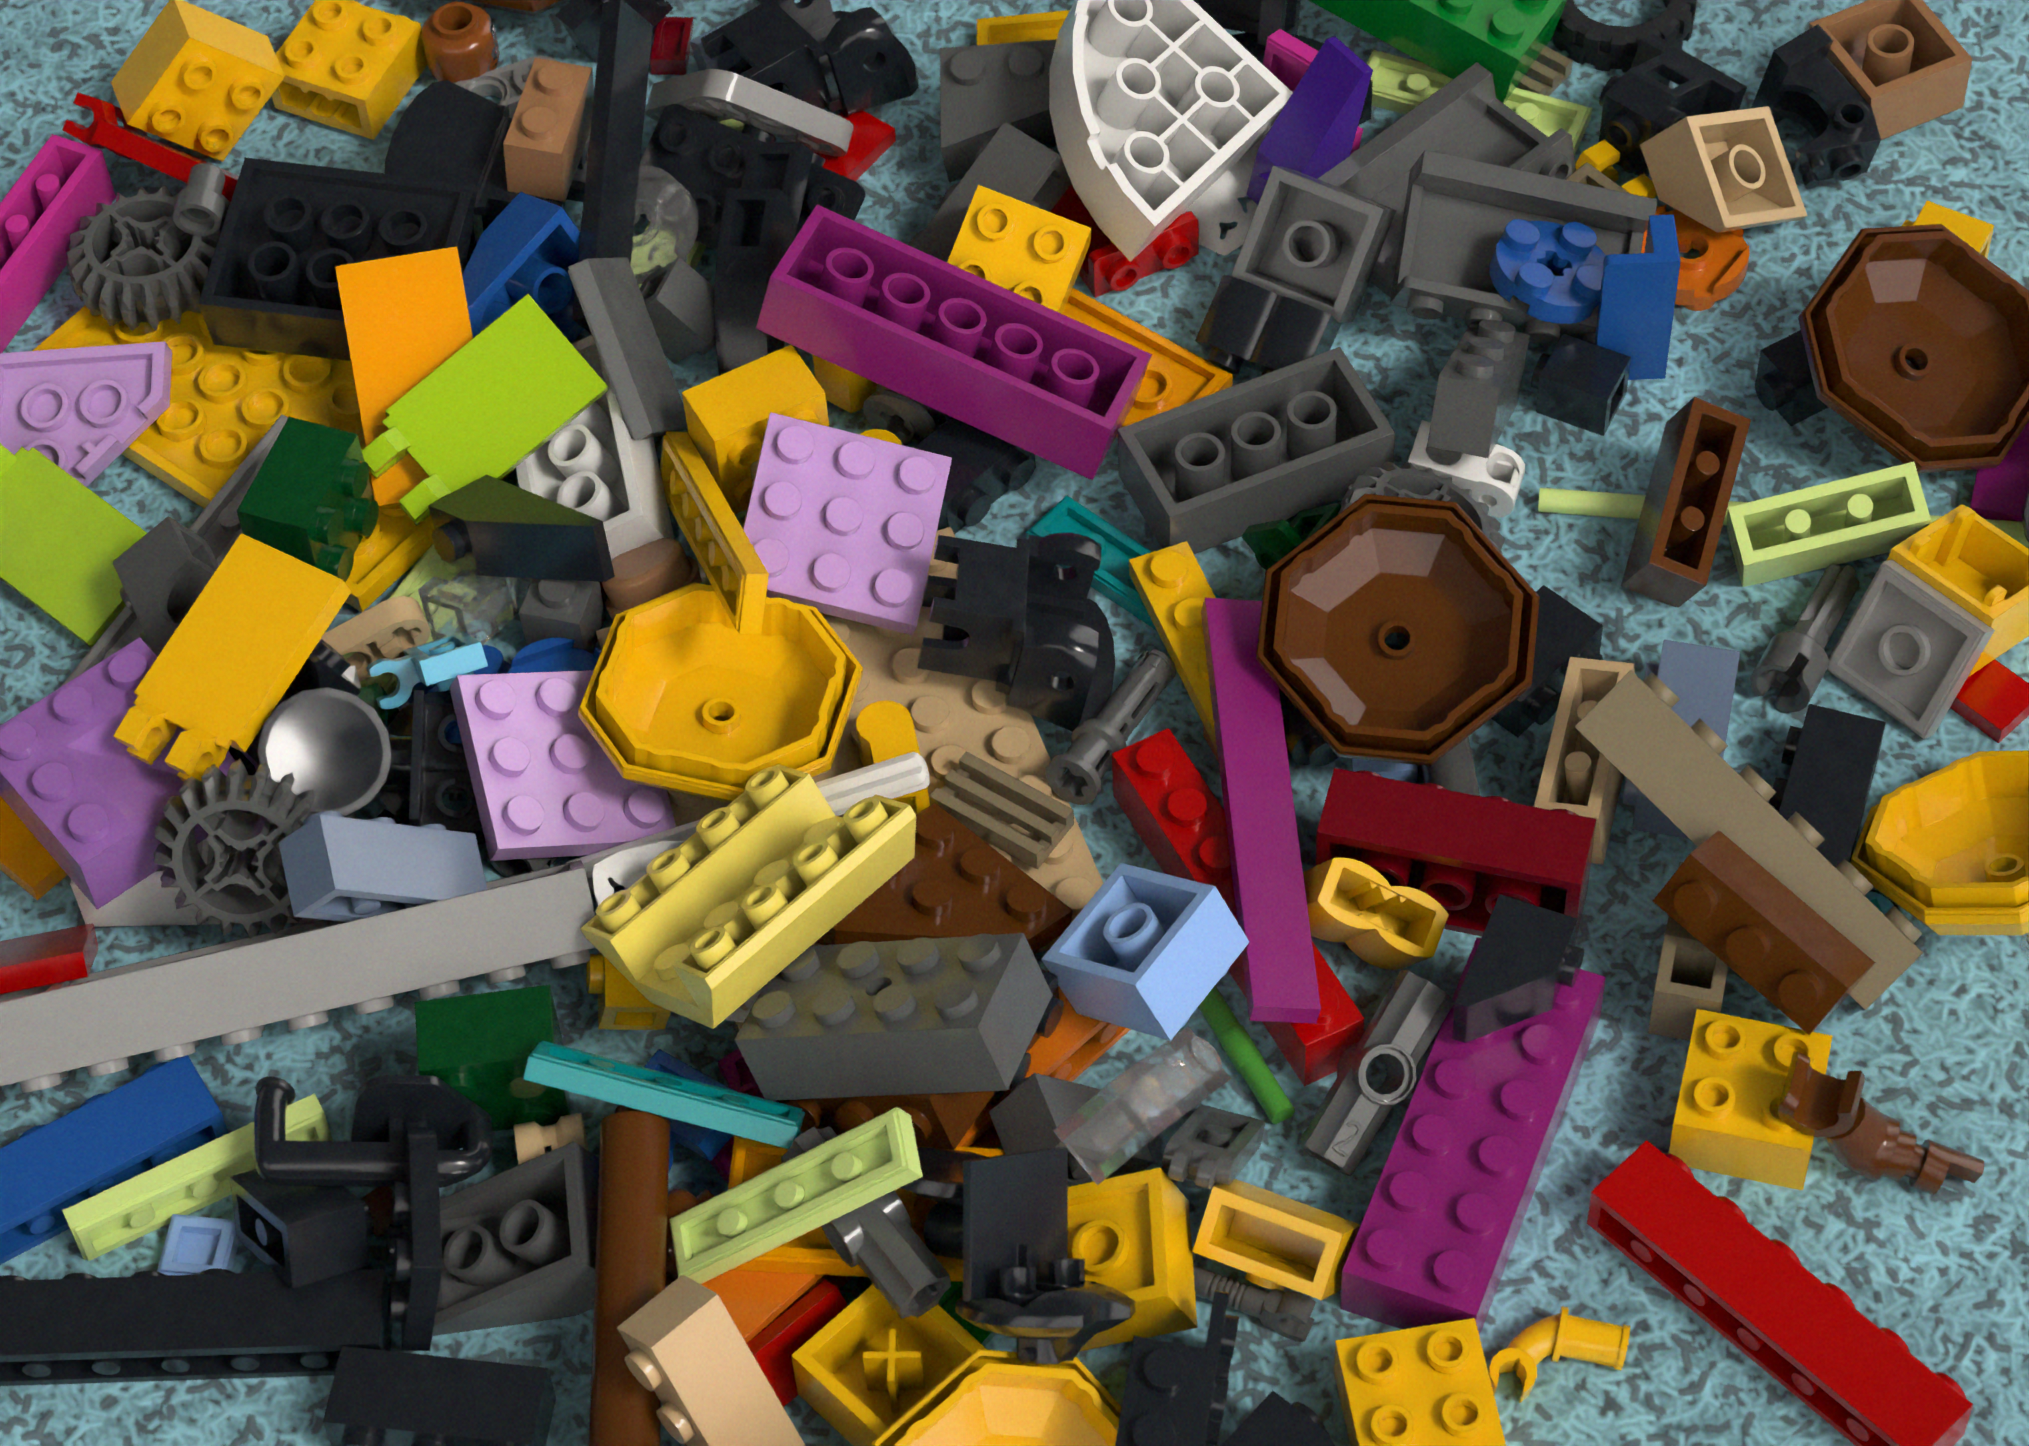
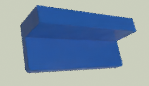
(1640, 301)

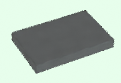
(628, 346)

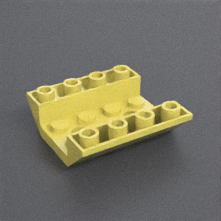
(749, 893)

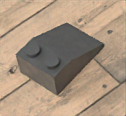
(520, 1244)

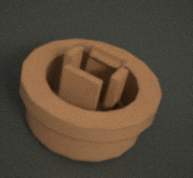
(648, 574)

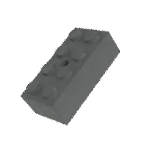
(1253, 452)
(896, 1018)

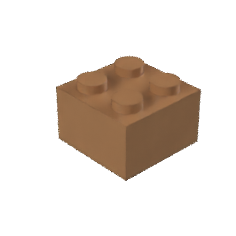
(1898, 61)

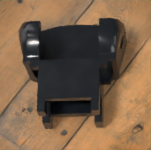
(819, 54)
(460, 139)
(1024, 624)

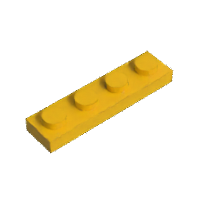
(1174, 595)

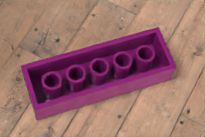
(953, 341)
(1468, 1164)

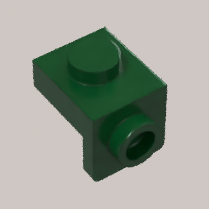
(1277, 538)

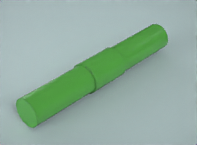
(1246, 1057)

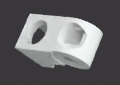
(1491, 479)

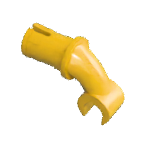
(1560, 1336)

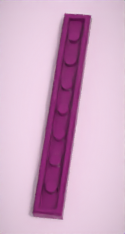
(1259, 818)

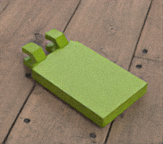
(486, 406)
(61, 544)

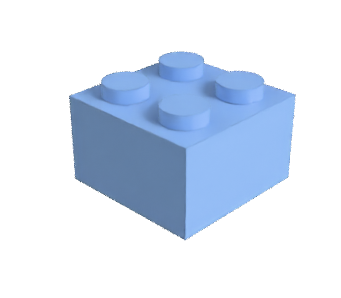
(1146, 950)

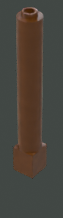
(627, 1270)

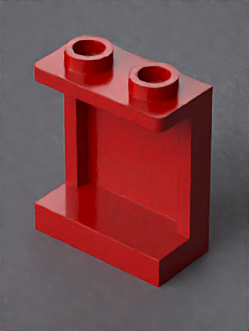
(1107, 267)

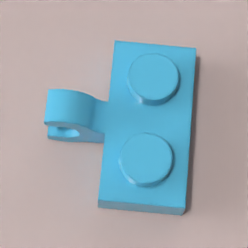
(430, 663)

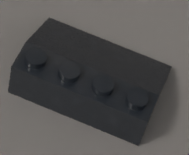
(289, 229)

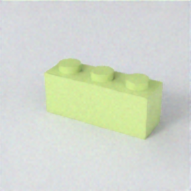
(1826, 524)

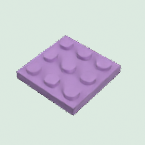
(845, 521)
(542, 774)

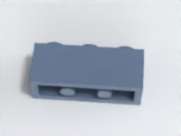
(1705, 685)
(373, 866)

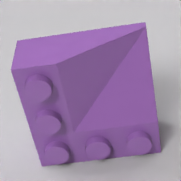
(82, 787)

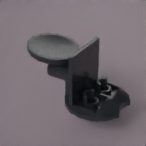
(349, 757)
(1012, 1235)

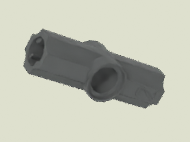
(1400, 1035)
(883, 1244)

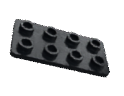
(714, 157)
(1179, 1390)

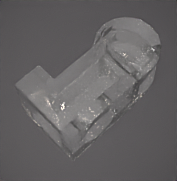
(473, 603)

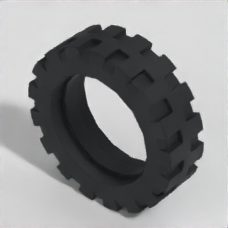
(1616, 46)

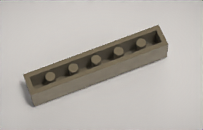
(1702, 794)

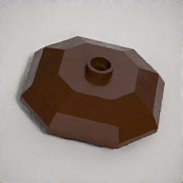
(1950, 314)
(1408, 572)

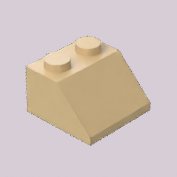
(1725, 170)

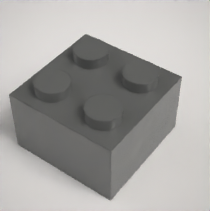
(1313, 242)

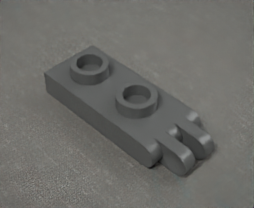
(1212, 1146)

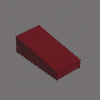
(671, 46)

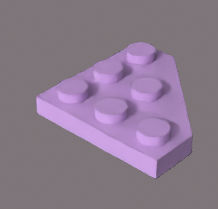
(82, 402)

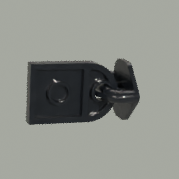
(401, 1138)

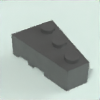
(990, 86)

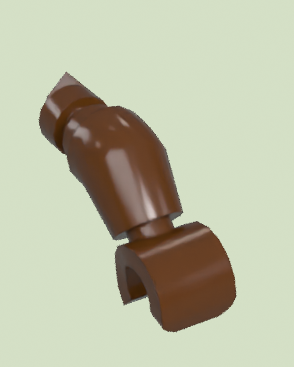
(1863, 1135)

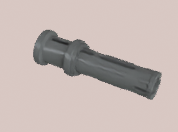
(1101, 736)

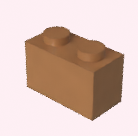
(549, 129)

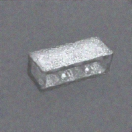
(1142, 1104)

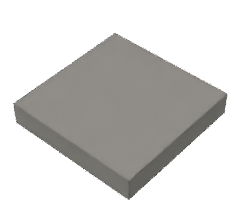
(1908, 648)

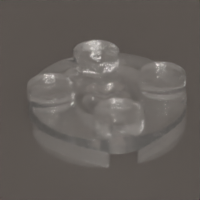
(672, 222)

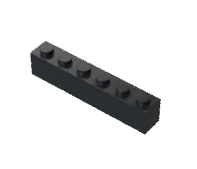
(185, 1326)

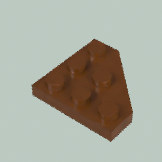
(954, 890)

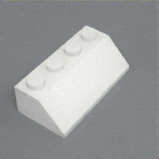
(602, 470)

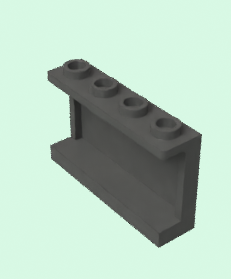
(1456, 121)
(1458, 216)

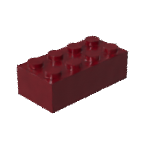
(1458, 845)

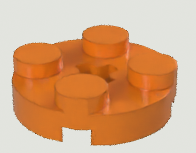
(1720, 263)

